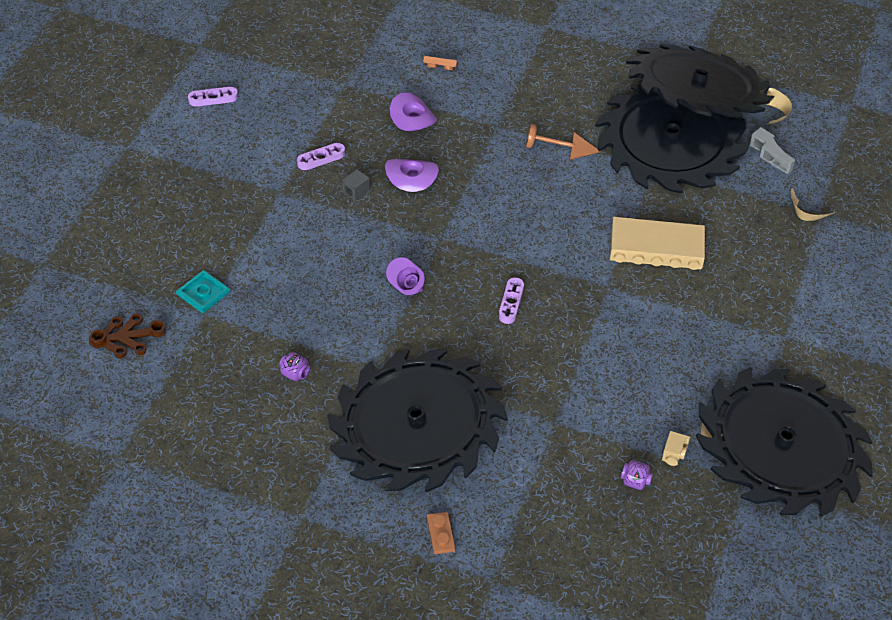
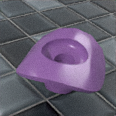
(410, 112)
(411, 174)

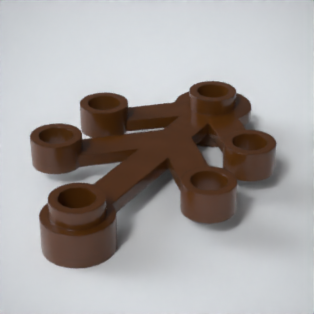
(124, 335)

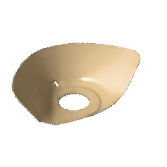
(781, 102)
(803, 215)

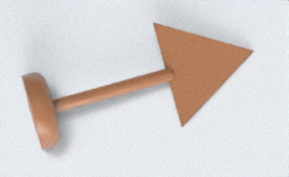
(579, 146)

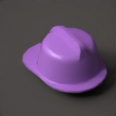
(405, 276)

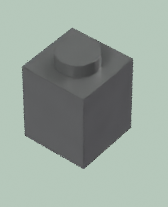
(355, 184)

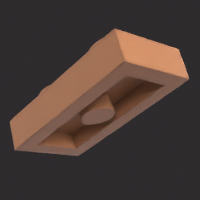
(447, 63)
(440, 533)

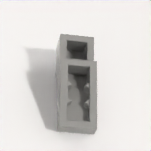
(770, 151)

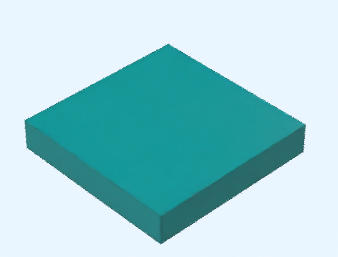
(203, 291)

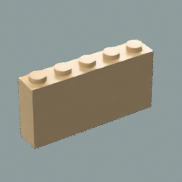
(657, 243)

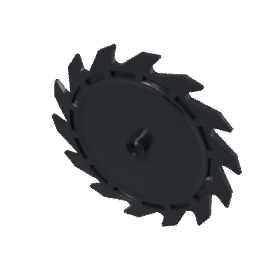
(699, 80)
(669, 141)
(417, 420)
(784, 441)

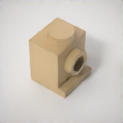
(675, 448)

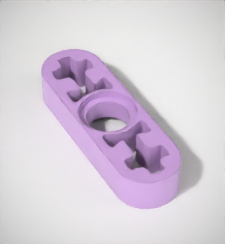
(210, 92)
(312, 155)
(508, 294)

